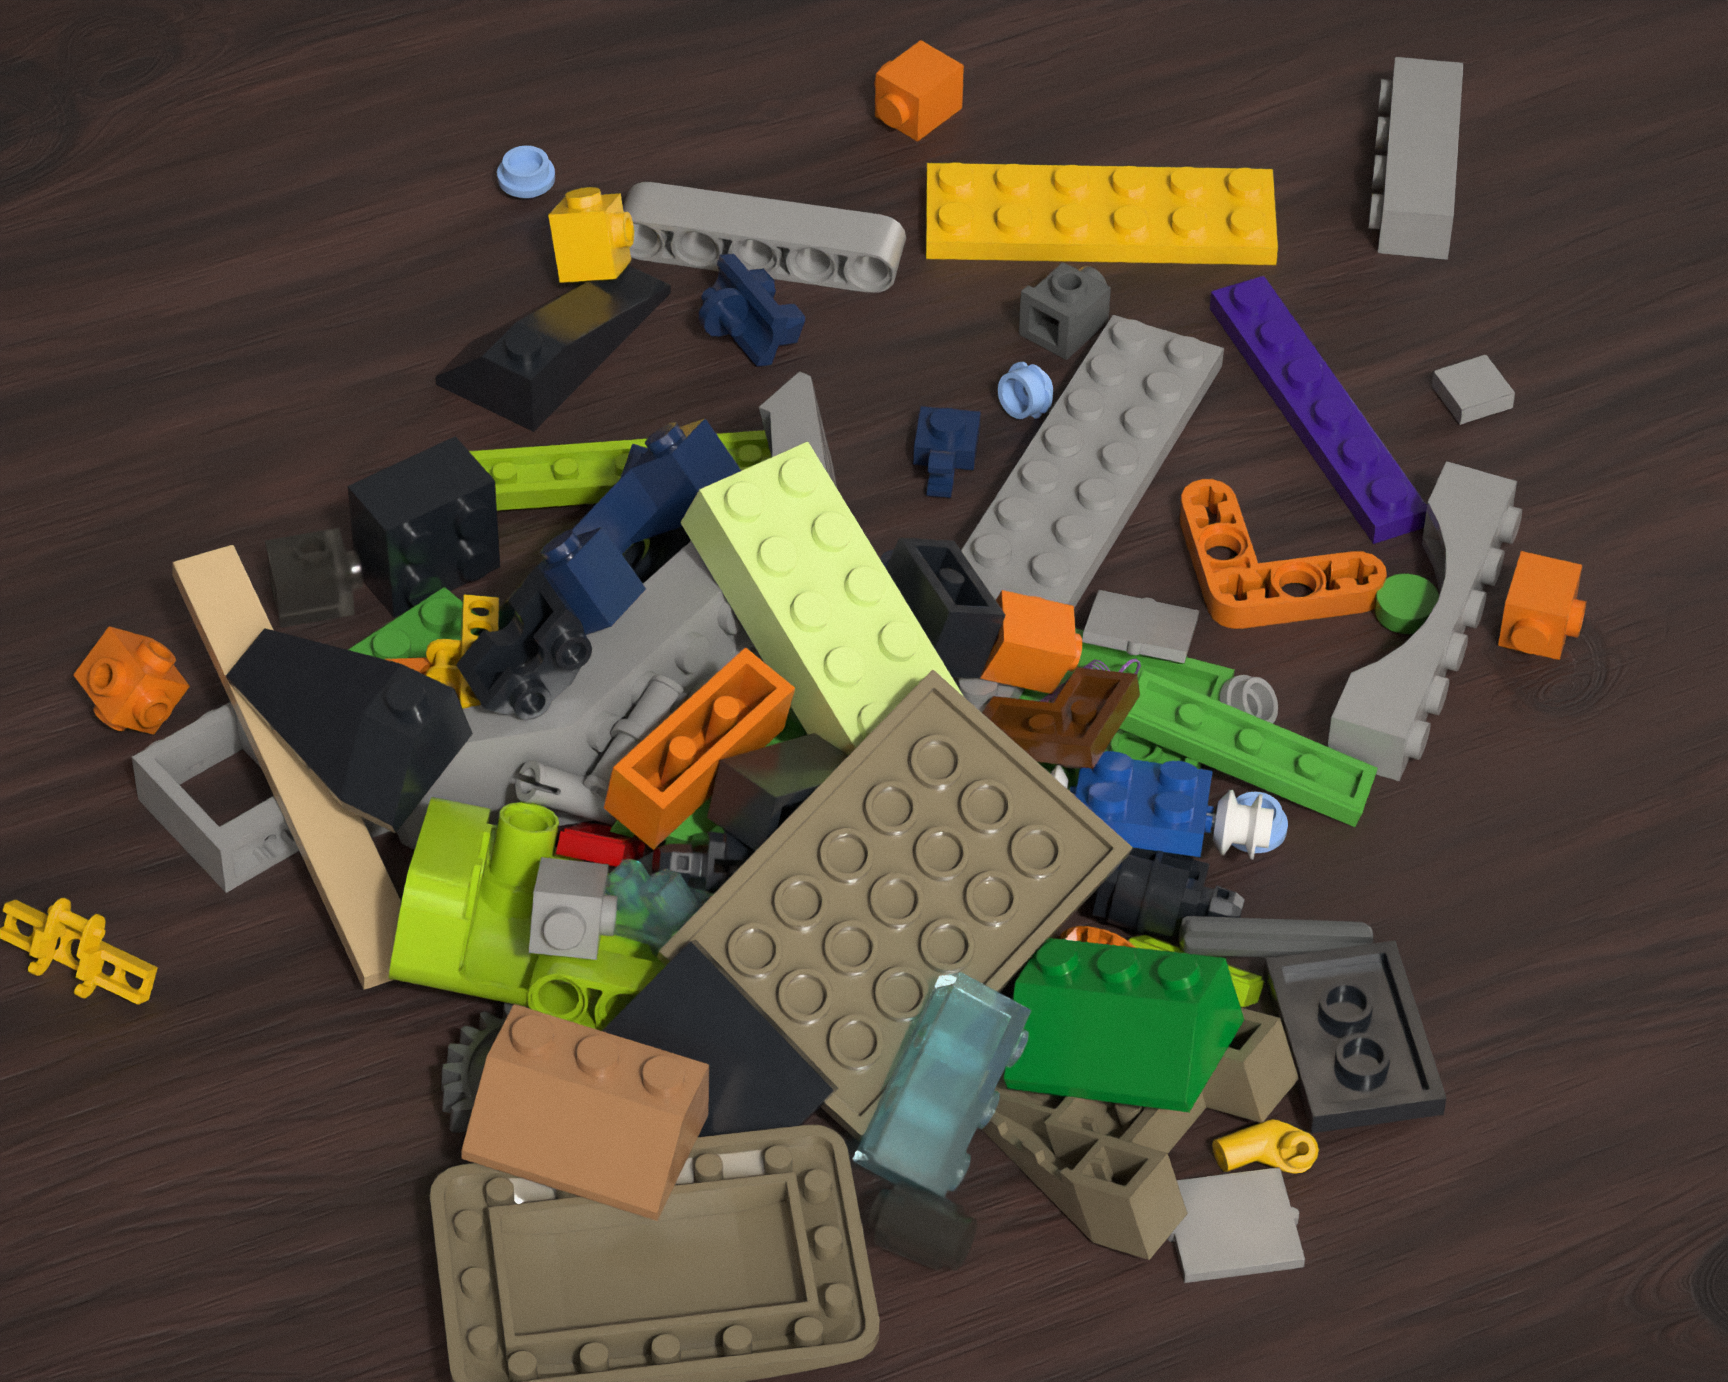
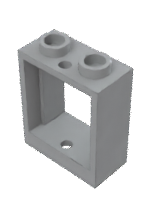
(225, 852)

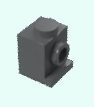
(1073, 298)

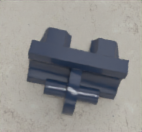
(745, 308)

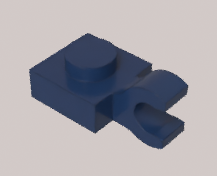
(944, 443)

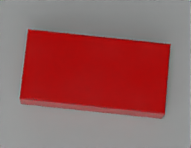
(597, 844)

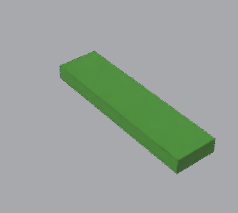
(1250, 748)

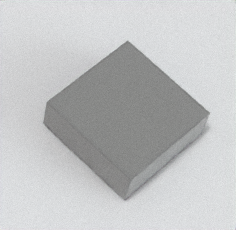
(1473, 389)

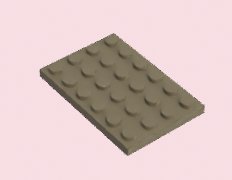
(902, 867)

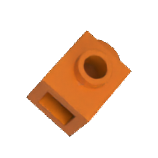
(918, 90)
(1542, 606)
(1033, 643)

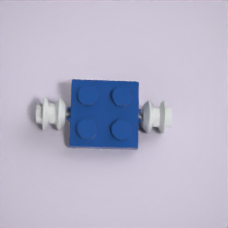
(1167, 806)

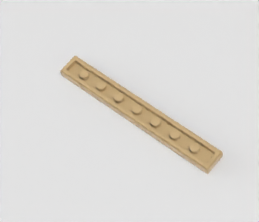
(327, 835)

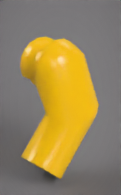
(1268, 1143)

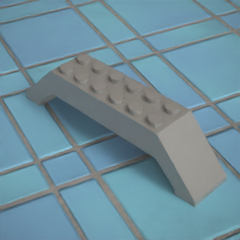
(672, 630)

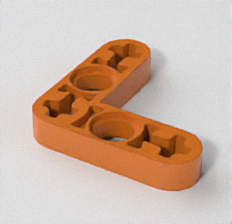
(1250, 579)

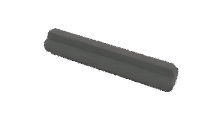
(1267, 936)

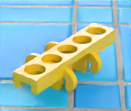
(447, 652)
(91, 949)

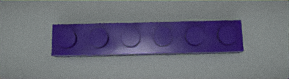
(1319, 409)

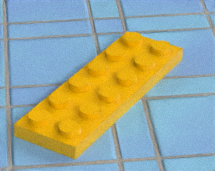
(1100, 214)

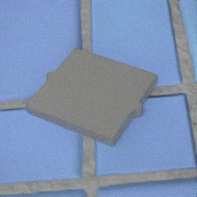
(1140, 626)
(1236, 1226)

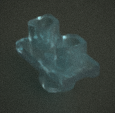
(652, 906)

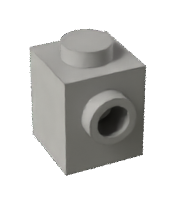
(571, 909)

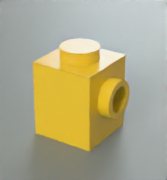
(591, 235)

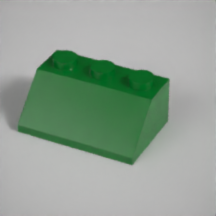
(1123, 1023)

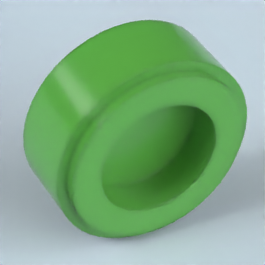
(1405, 602)

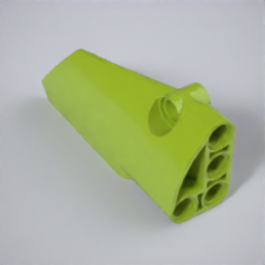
(471, 917)

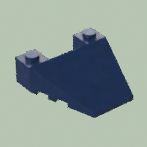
(642, 504)

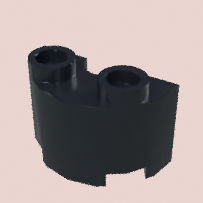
(530, 657)

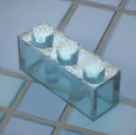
(944, 1085)

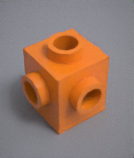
(131, 681)

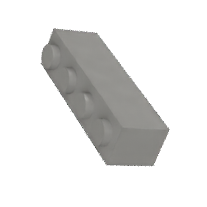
(1419, 159)

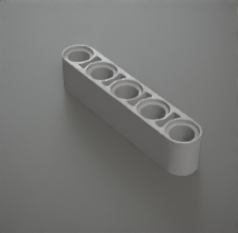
(781, 236)

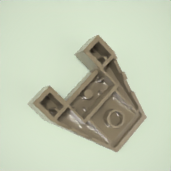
(1111, 1160)

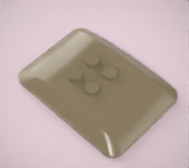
(735, 1282)

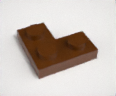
(1076, 725)

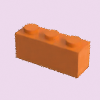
(678, 761)

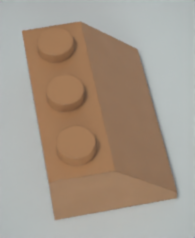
(586, 1112)

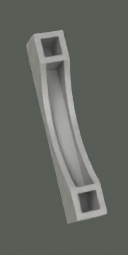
(1388, 701)

